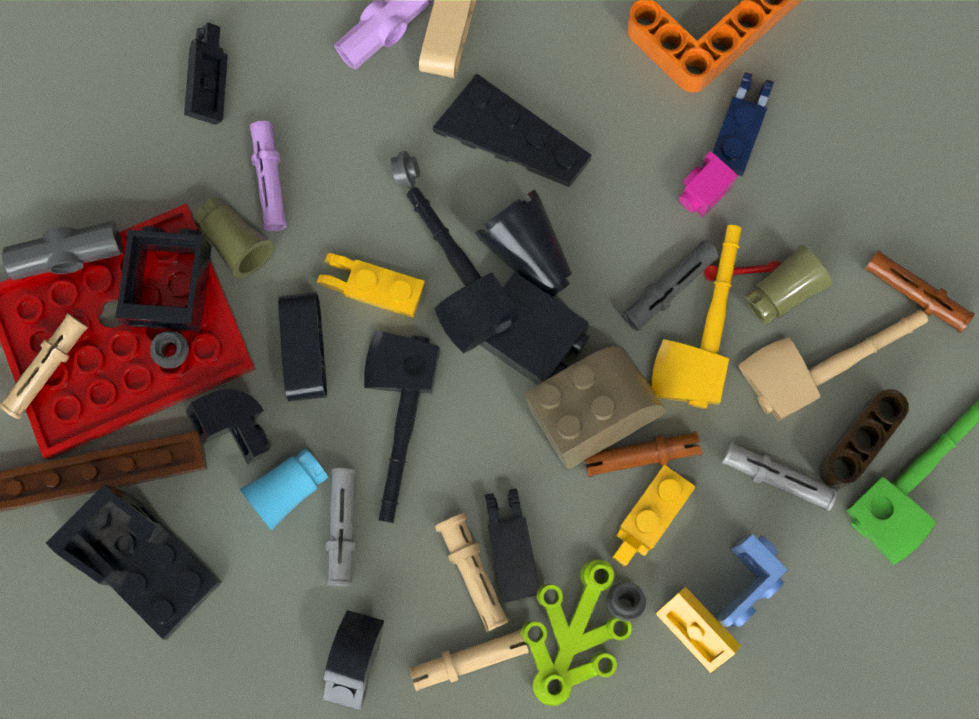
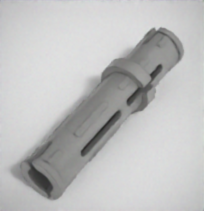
(779, 476)
(341, 573)

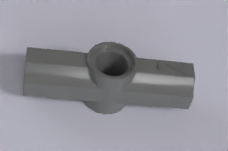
(62, 250)

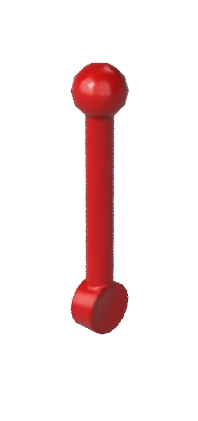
(711, 271)

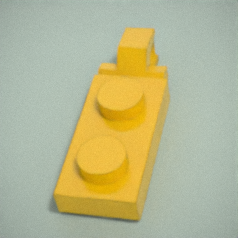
(652, 514)

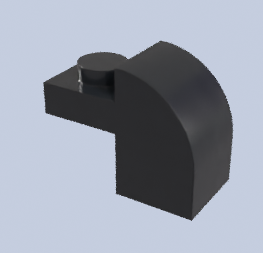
(230, 412)
(352, 659)

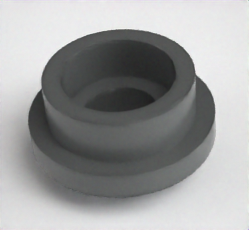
(405, 169)
(160, 344)
(628, 591)

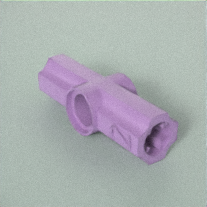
(379, 25)

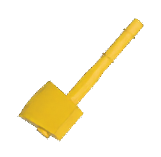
(693, 372)

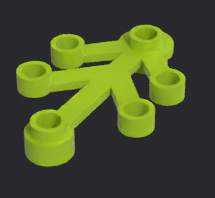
(572, 638)

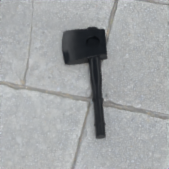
(480, 306)
(407, 368)

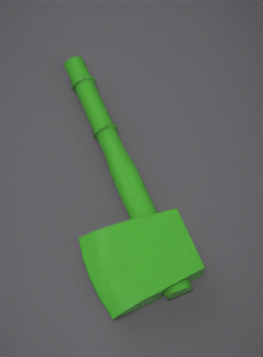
(889, 515)

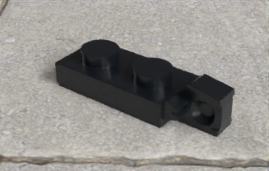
(206, 76)

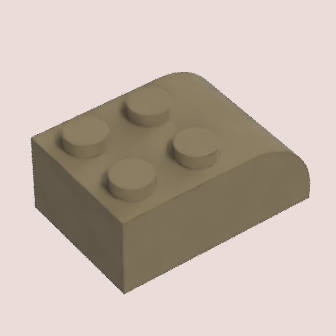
(593, 404)

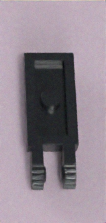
(512, 551)

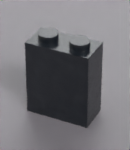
(539, 335)

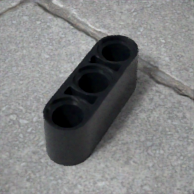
(302, 346)

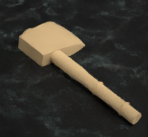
(787, 384)

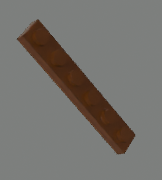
(90, 471)

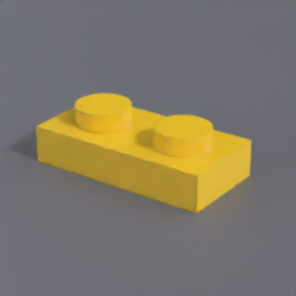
(698, 629)

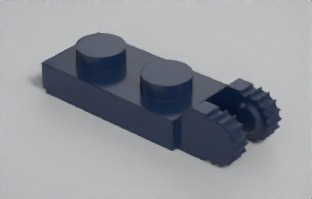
(741, 126)

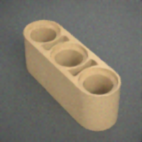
(446, 37)

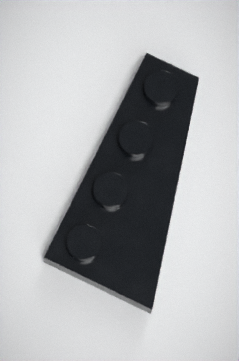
(501, 126)

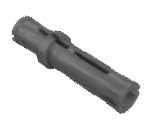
(658, 296)

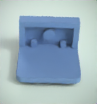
(761, 561)

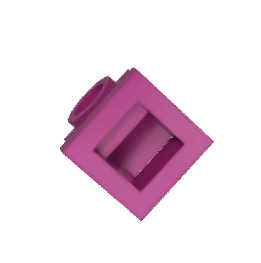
(707, 186)

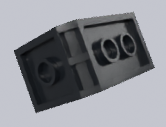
(136, 555)

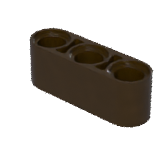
(878, 428)

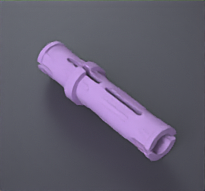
(266, 163)

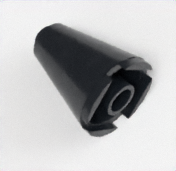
(528, 244)

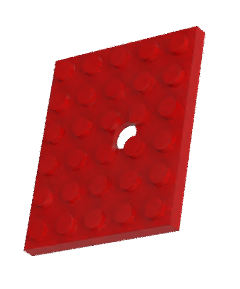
(111, 370)

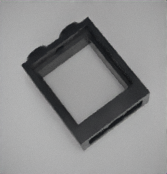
(152, 238)

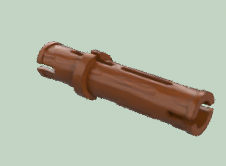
(920, 292)
(644, 453)

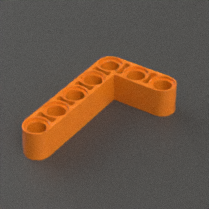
(701, 52)

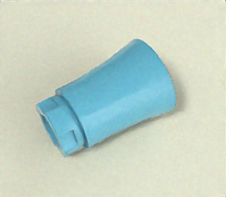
(284, 487)

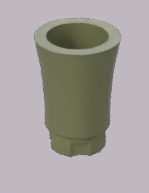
(233, 238)
(788, 285)

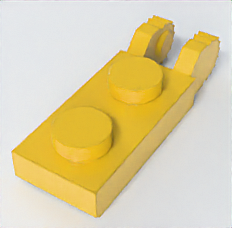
(375, 285)

